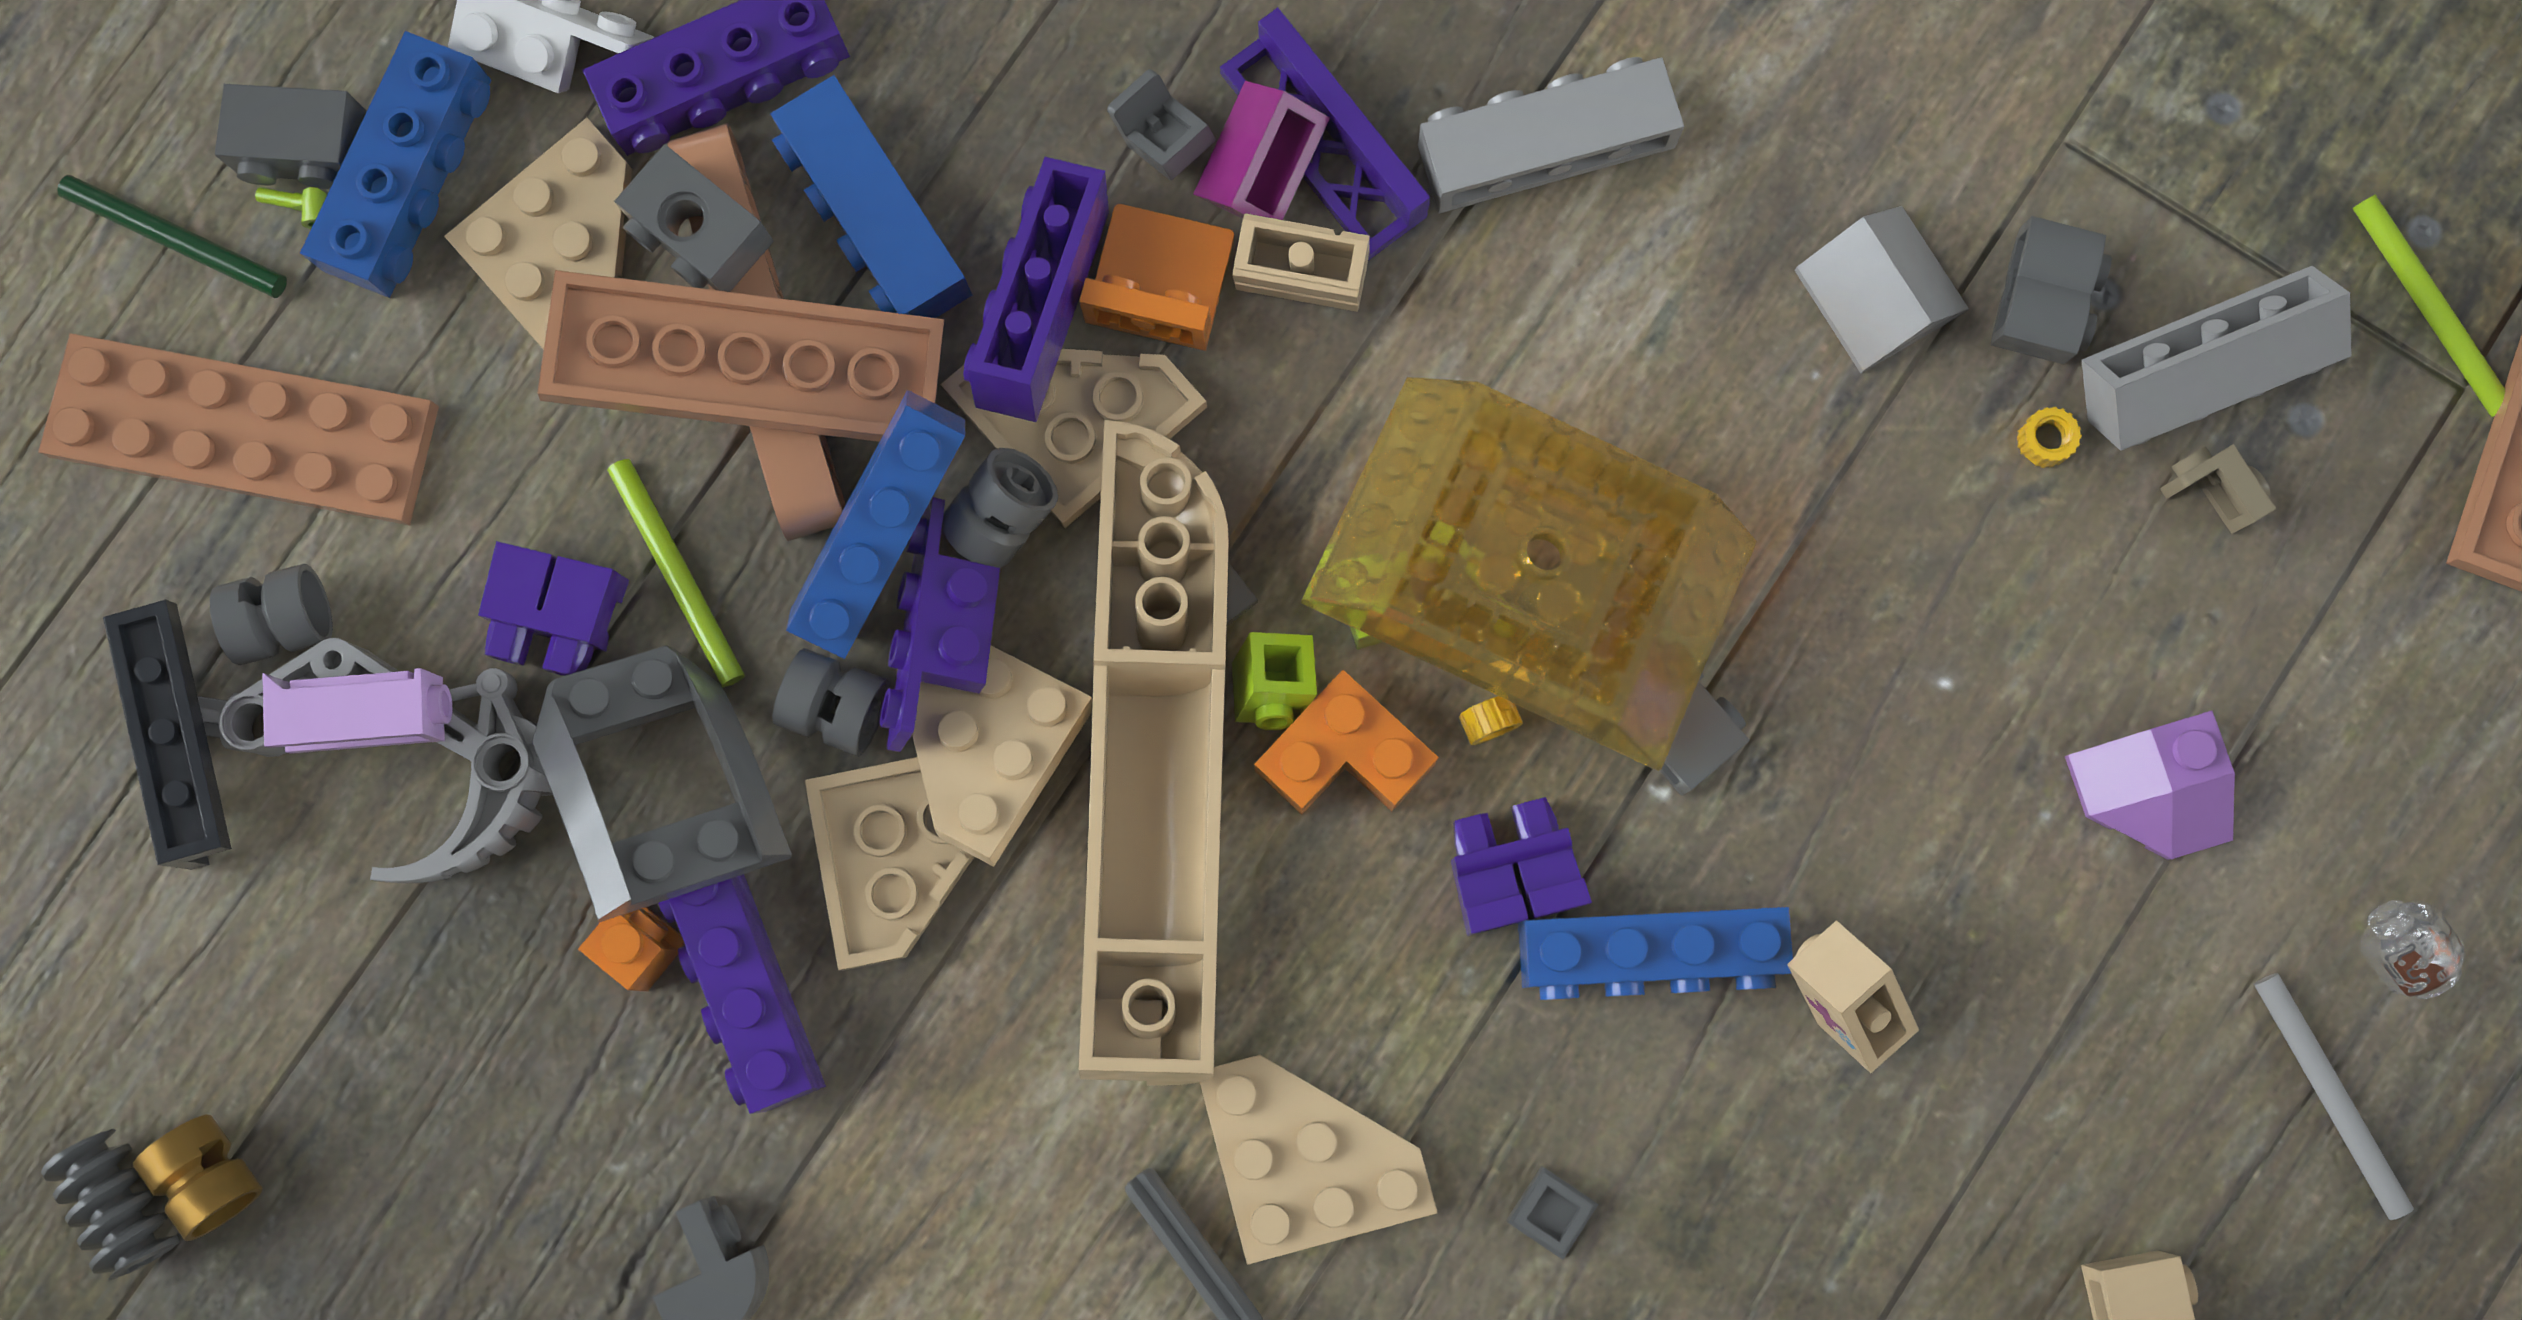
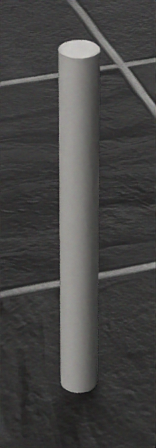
(2334, 1096)

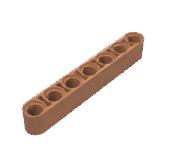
(793, 463)

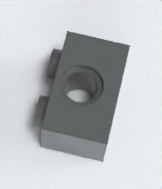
(673, 191)

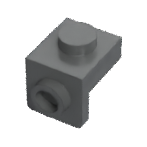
(1159, 125)

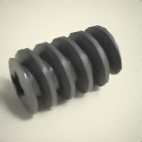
(107, 1206)

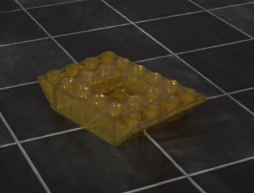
(1443, 569)

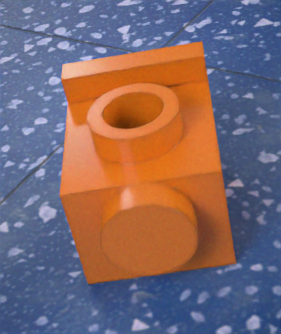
(633, 948)

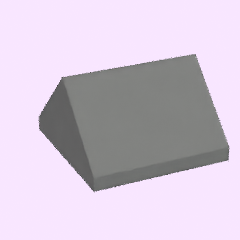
(1880, 287)

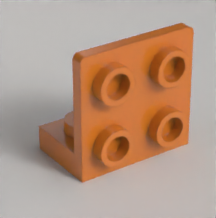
(1158, 277)

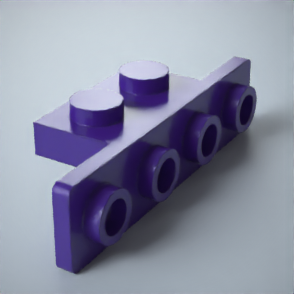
(944, 627)

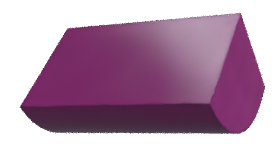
(1261, 153)

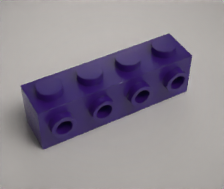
(712, 67)
(1038, 289)
(744, 995)

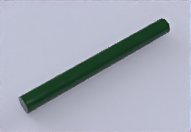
(172, 236)

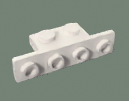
(537, 36)

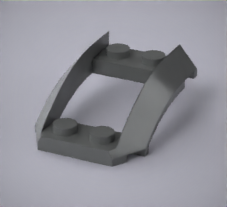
(678, 855)

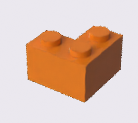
(1346, 732)

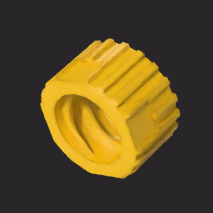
(2035, 451)
(1490, 720)

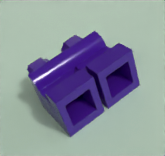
(549, 598)
(1542, 863)

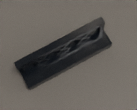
(167, 735)

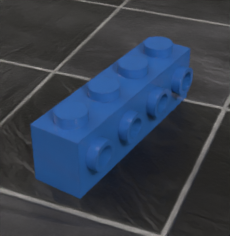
(398, 165)
(1655, 947)

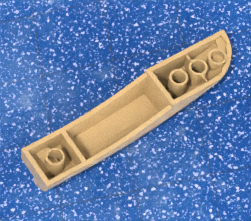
(1154, 766)

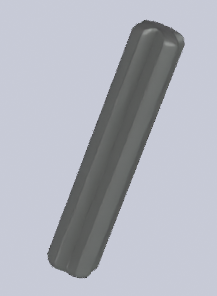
(1189, 1248)

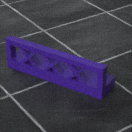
(1347, 126)

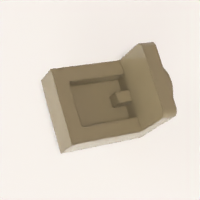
(2232, 486)

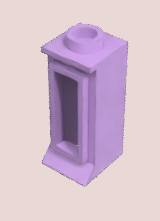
(355, 711)

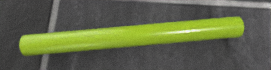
(2431, 303)
(676, 572)

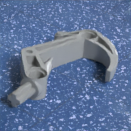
(493, 806)

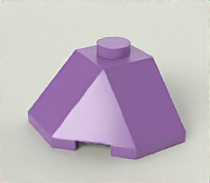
(2161, 786)

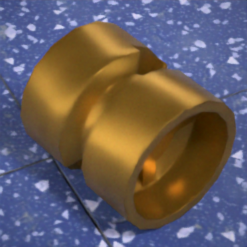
(197, 1177)

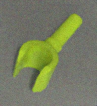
(308, 202)

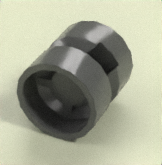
(999, 507)
(260, 617)
(811, 692)

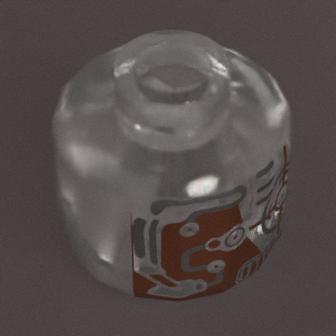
(2412, 949)

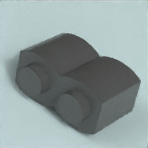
(2051, 291)

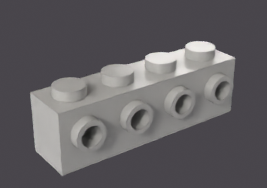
(1549, 133)
(2217, 357)

